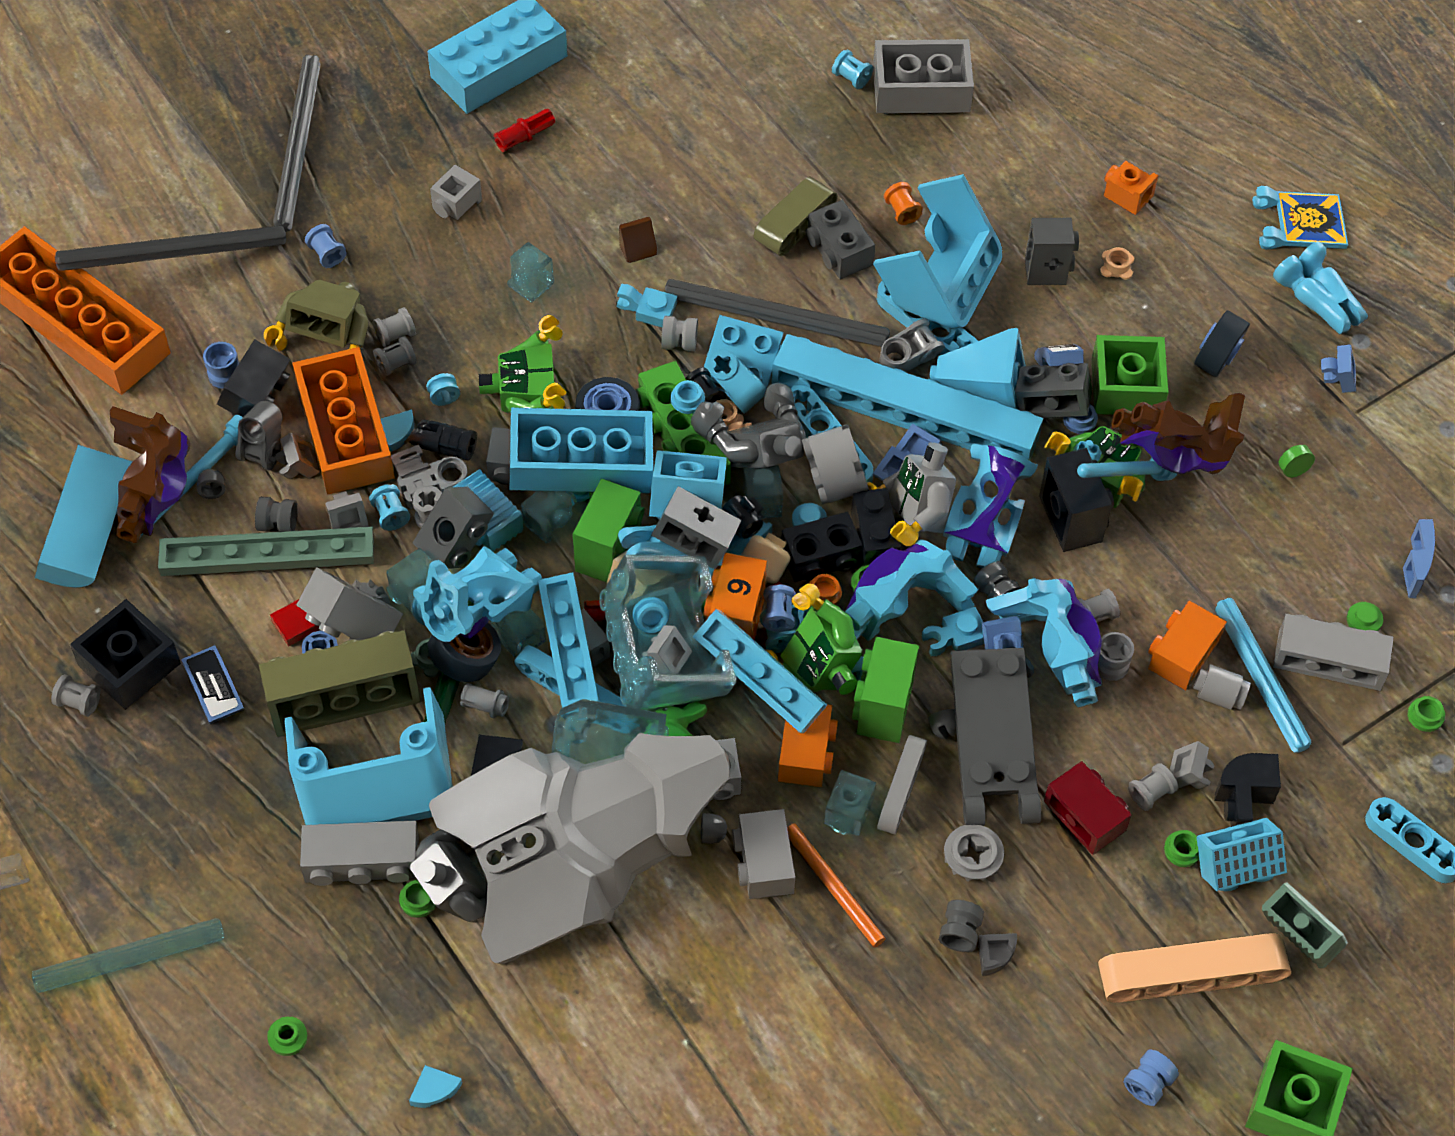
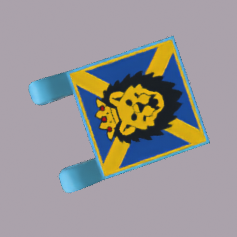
(1302, 219)

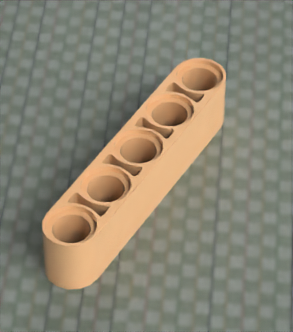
(1194, 968)

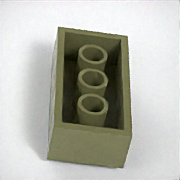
(340, 682)

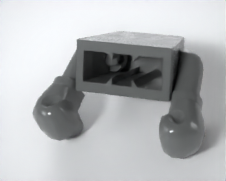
(760, 443)
(450, 876)

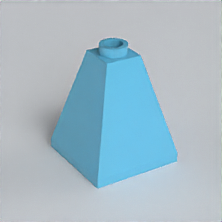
(984, 367)

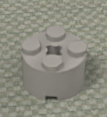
(835, 464)

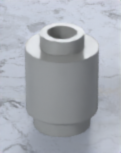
(1221, 687)

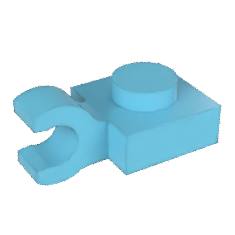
(649, 306)

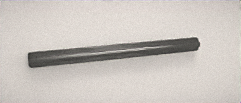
(297, 142)
(169, 248)
(778, 312)

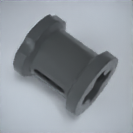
(395, 356)

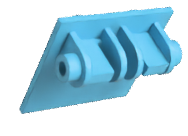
(749, 342)

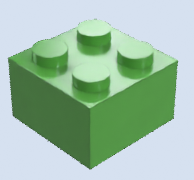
(1128, 372)
(597, 532)
(885, 689)
(1298, 1093)

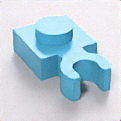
(960, 630)

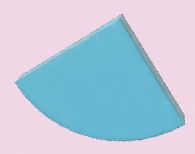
(398, 428)
(434, 1087)

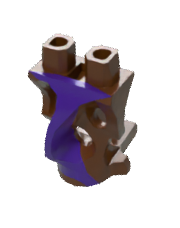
(1178, 439)
(153, 478)

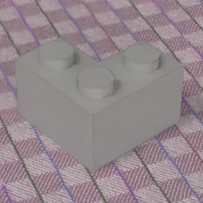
(345, 609)

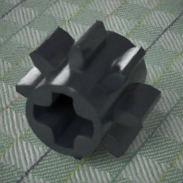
(748, 512)

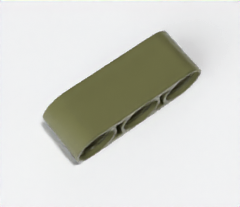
(789, 218)

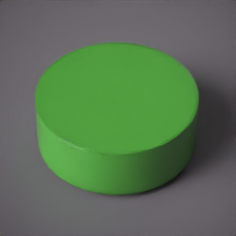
(1296, 460)

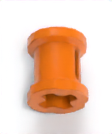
(903, 203)

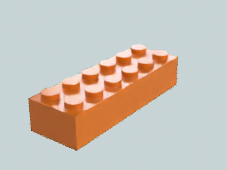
(78, 313)

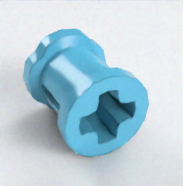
(852, 69)
(386, 514)

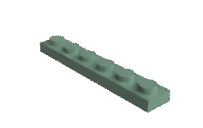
(266, 551)

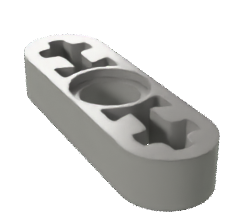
(902, 784)

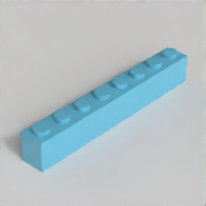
(904, 398)

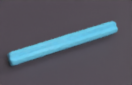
(1263, 676)

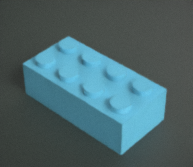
(497, 54)
(579, 448)

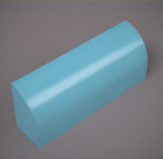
(82, 519)

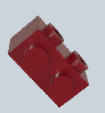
(1088, 807)

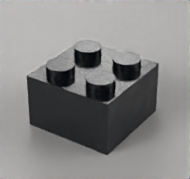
(1075, 504)
(125, 654)

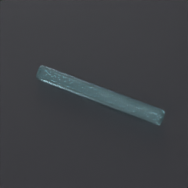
(127, 955)

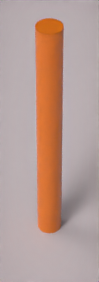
(835, 886)

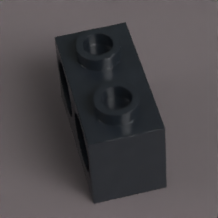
(819, 540)

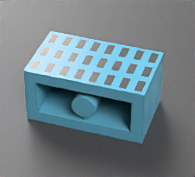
(1242, 854)

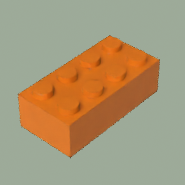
(343, 420)

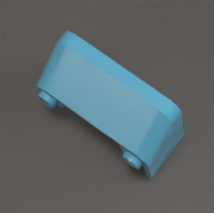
(962, 259)
(375, 789)

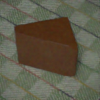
(637, 239)

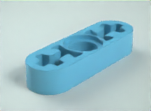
(1385, 831)

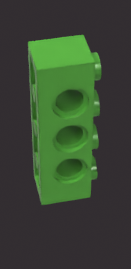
(653, 392)

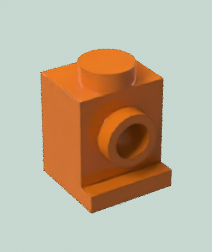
(1130, 186)

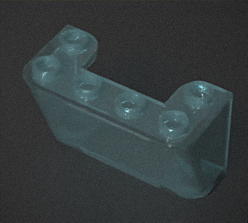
(677, 584)

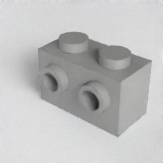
(765, 854)

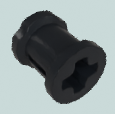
(703, 379)

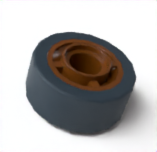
(464, 657)

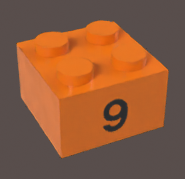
(739, 591)

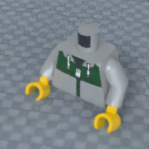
(920, 494)

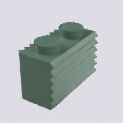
(1304, 925)

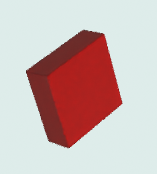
(292, 624)

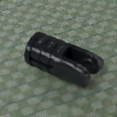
(444, 439)

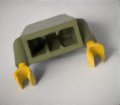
(322, 313)

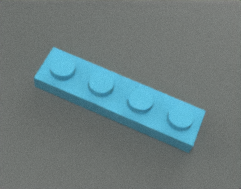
(568, 639)
(761, 671)

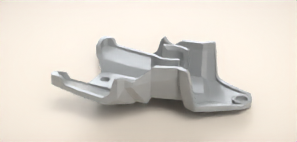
(590, 826)

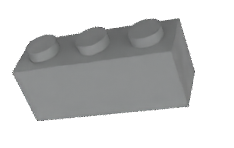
(1333, 651)
(358, 852)

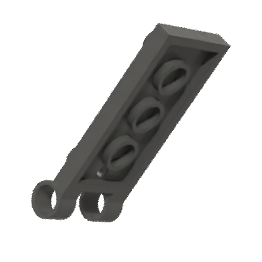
(994, 731)

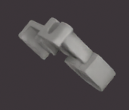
(415, 473)

